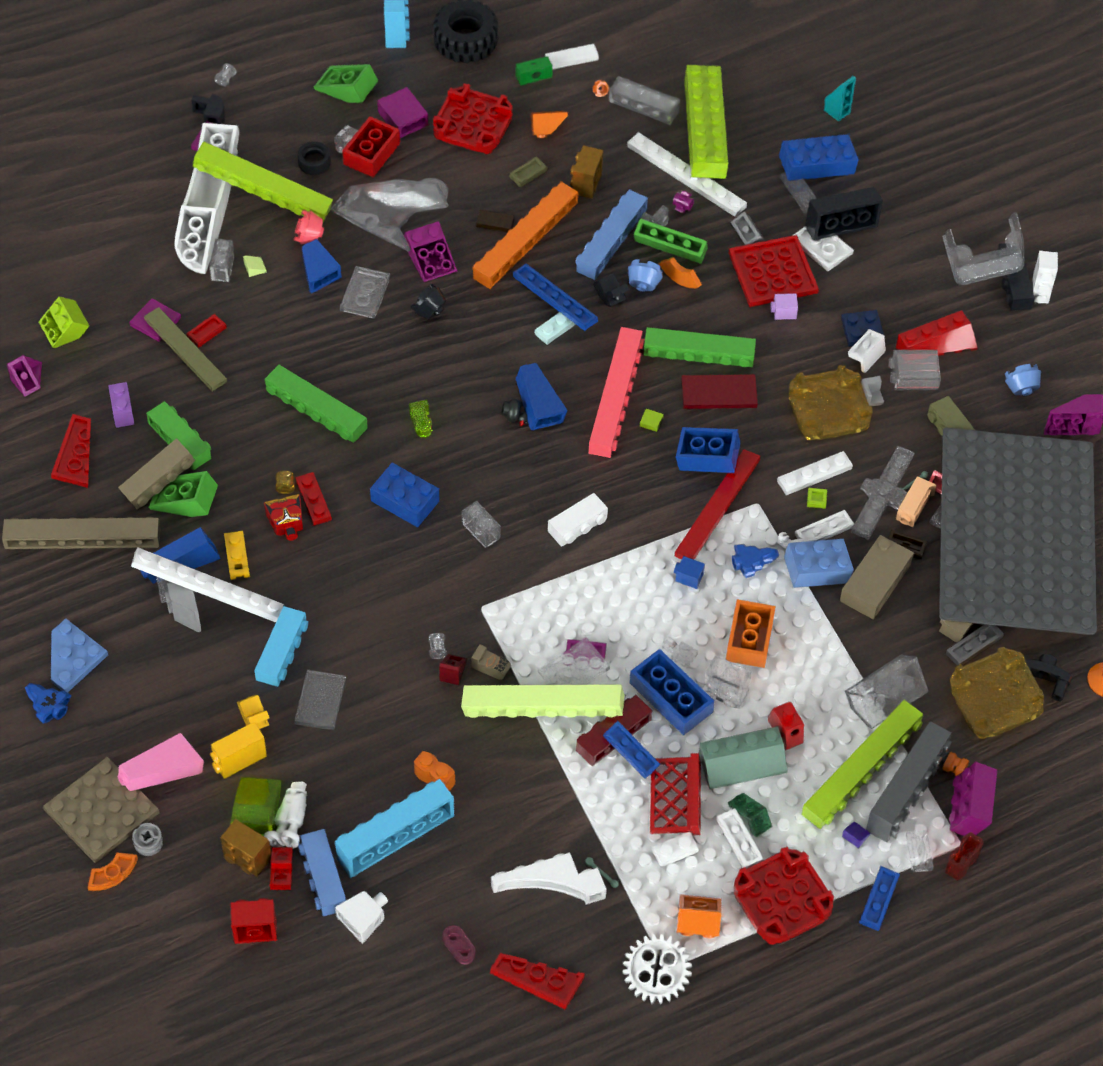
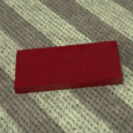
(719, 391)

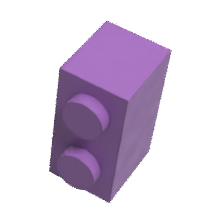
(121, 404)

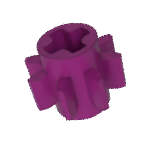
(683, 201)

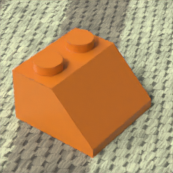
(699, 916)

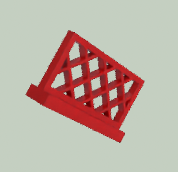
(693, 796)

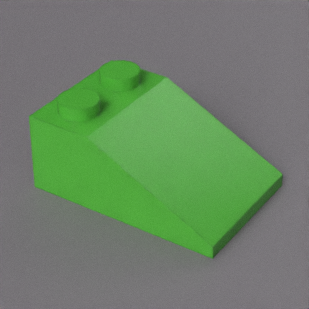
(347, 82)
(186, 495)

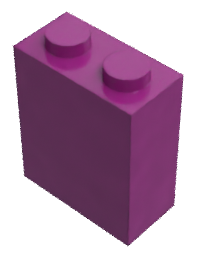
(403, 111)

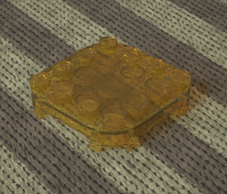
(829, 404)
(997, 693)

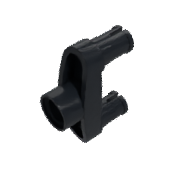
(1047, 670)

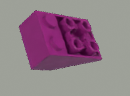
(430, 251)
(1077, 417)

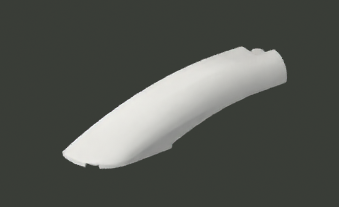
(204, 204)

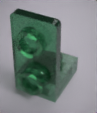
(754, 813)

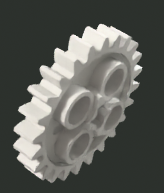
(638, 966)

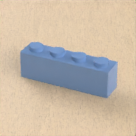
(323, 871)

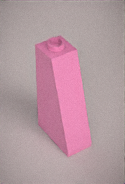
(161, 764)

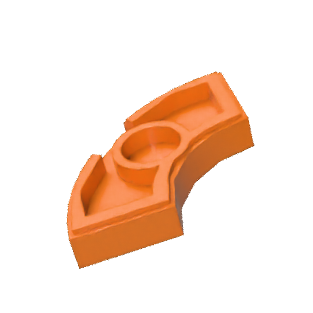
(679, 274)
(112, 873)

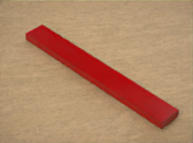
(717, 506)

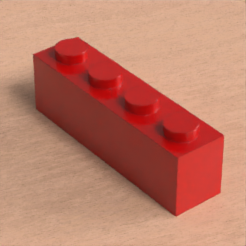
(944, 335)

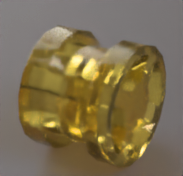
(284, 482)

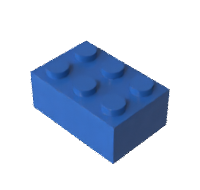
(708, 450)
(404, 494)

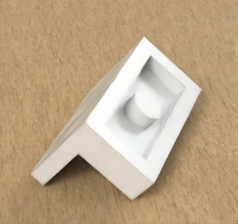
(868, 349)

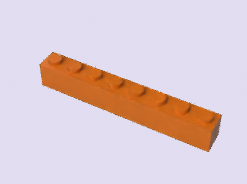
(525, 235)

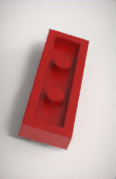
(313, 498)

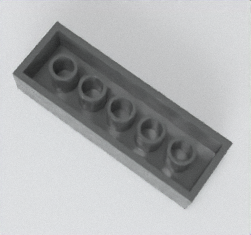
(909, 781)

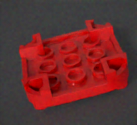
(473, 119)
(783, 896)

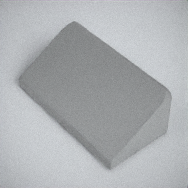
(746, 229)

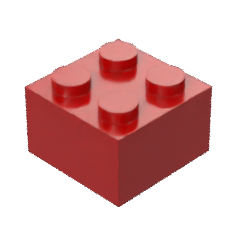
(253, 921)

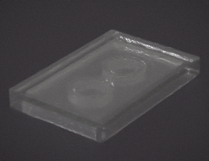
(365, 292)
(320, 700)

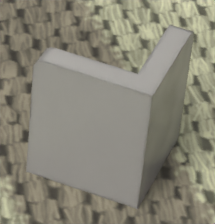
(872, 390)

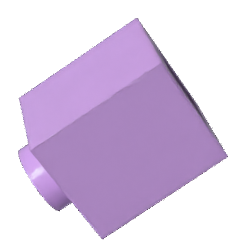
(784, 306)

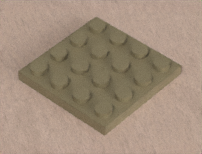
(100, 810)

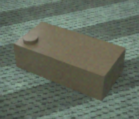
(876, 577)

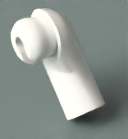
(784, 540)

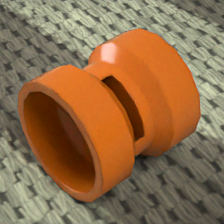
(955, 764)

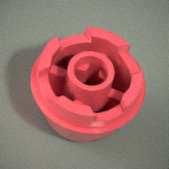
(309, 227)

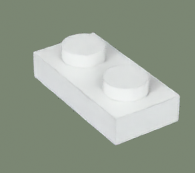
(675, 849)

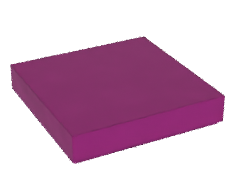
(141, 325)

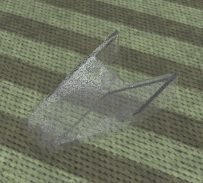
(387, 206)

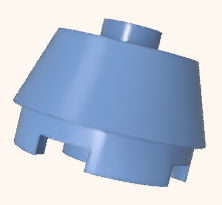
(644, 275)
(1023, 379)

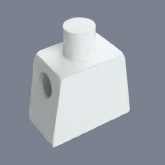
(362, 914)

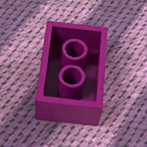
(973, 799)

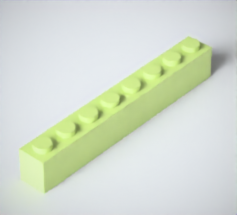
(542, 700)

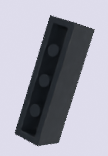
(1018, 288)

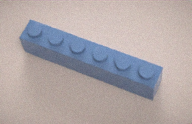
(611, 234)

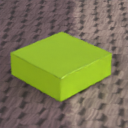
(651, 420)
(817, 498)

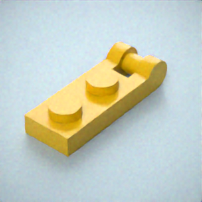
(236, 554)

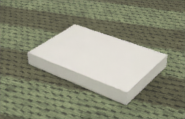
(826, 251)

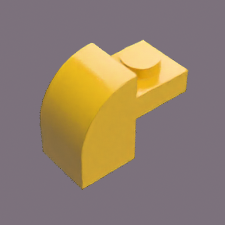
(252, 711)

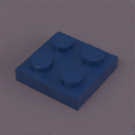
(858, 323)

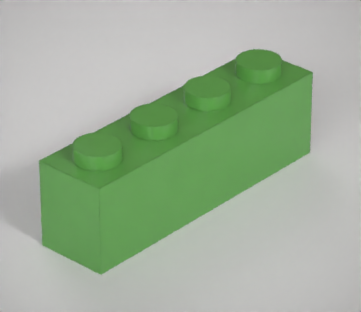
(670, 241)
(170, 426)

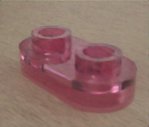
(460, 945)

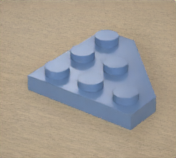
(72, 655)

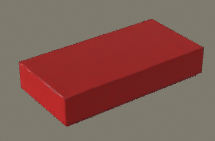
(206, 330)

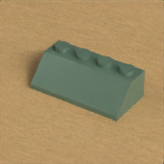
(743, 757)

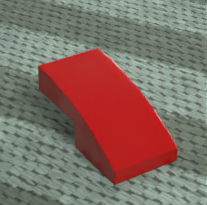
(281, 868)

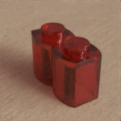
(964, 856)

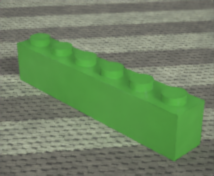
(699, 347)
(316, 404)

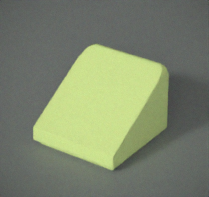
(254, 265)

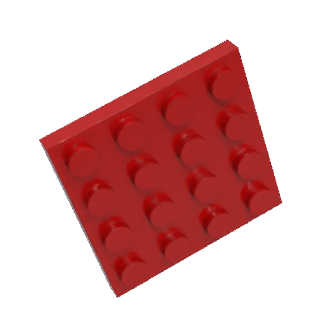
(773, 269)

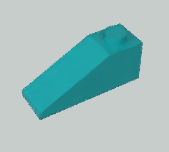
(839, 102)

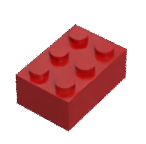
(371, 146)

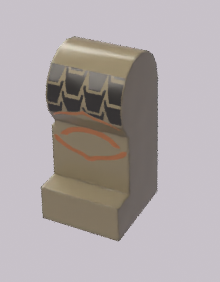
(489, 663)

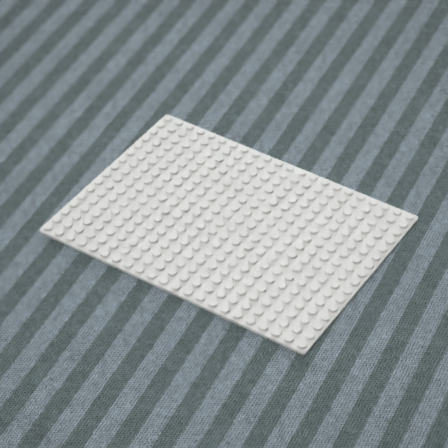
(633, 609)

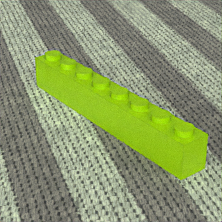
(260, 181)
(862, 764)

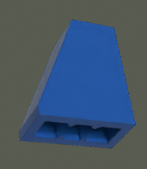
(319, 266)

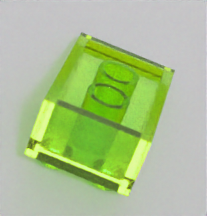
(257, 803)

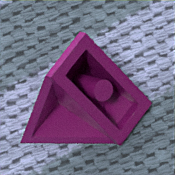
(25, 374)

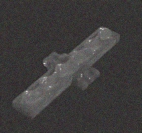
(883, 492)

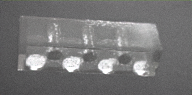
(644, 100)

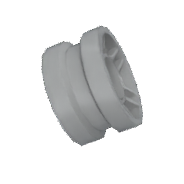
(153, 844)

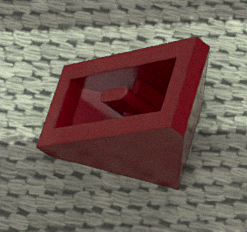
(452, 668)

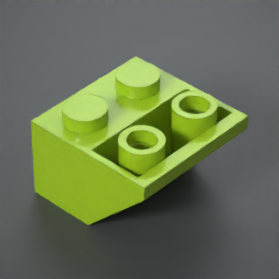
(63, 322)

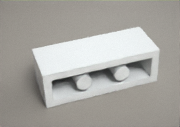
(1044, 276)
(577, 520)

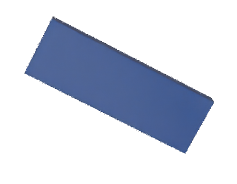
(631, 749)
(879, 898)

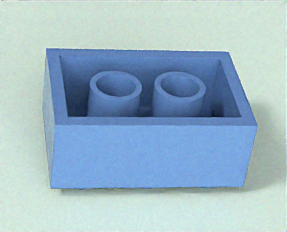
(818, 563)

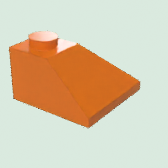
(546, 122)

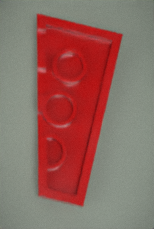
(73, 457)
(545, 982)

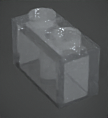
(222, 260)
(481, 524)

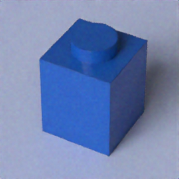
(689, 572)

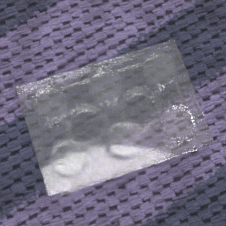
(575, 666)

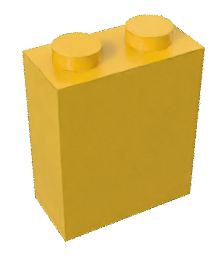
(238, 750)

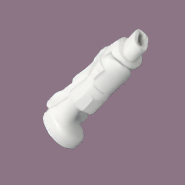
(289, 817)

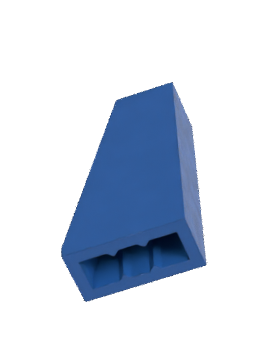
(539, 398)
(190, 550)

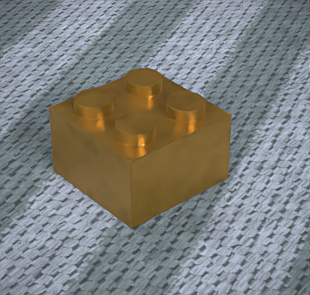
(587, 171)
(246, 848)

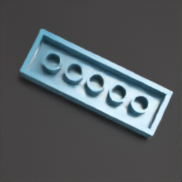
(394, 828)

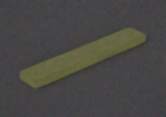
(185, 349)

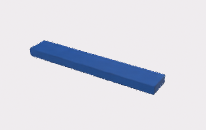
(555, 297)

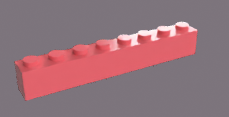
(615, 392)

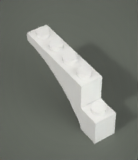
(553, 874)

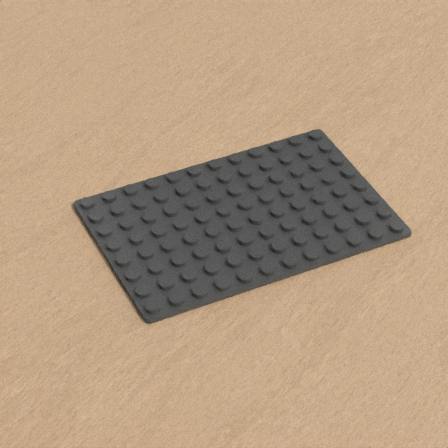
(1017, 531)

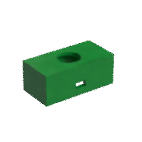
(541, 69)

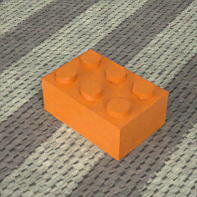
(750, 633)

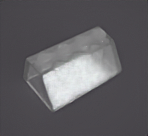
(886, 688)

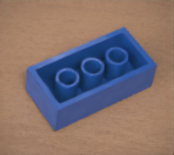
(818, 157)
(671, 692)

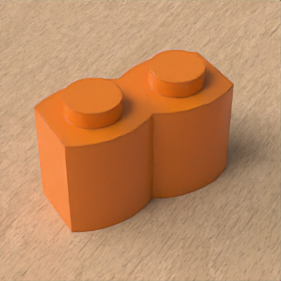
(429, 769)

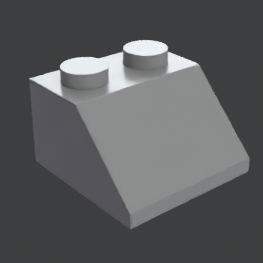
(183, 606)

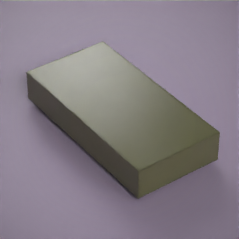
(528, 172)

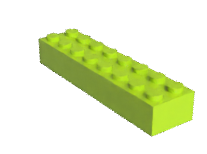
(706, 122)

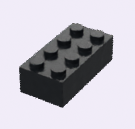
(843, 213)

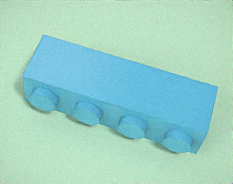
(281, 646)

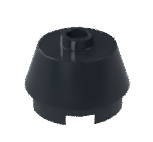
(429, 302)

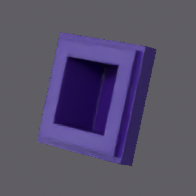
(855, 834)

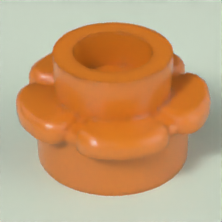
(605, 88)

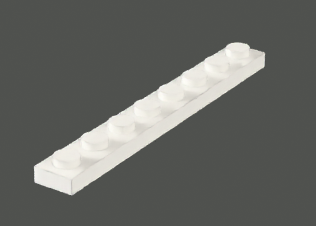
(681, 171)
(206, 584)

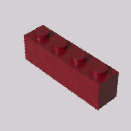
(595, 747)

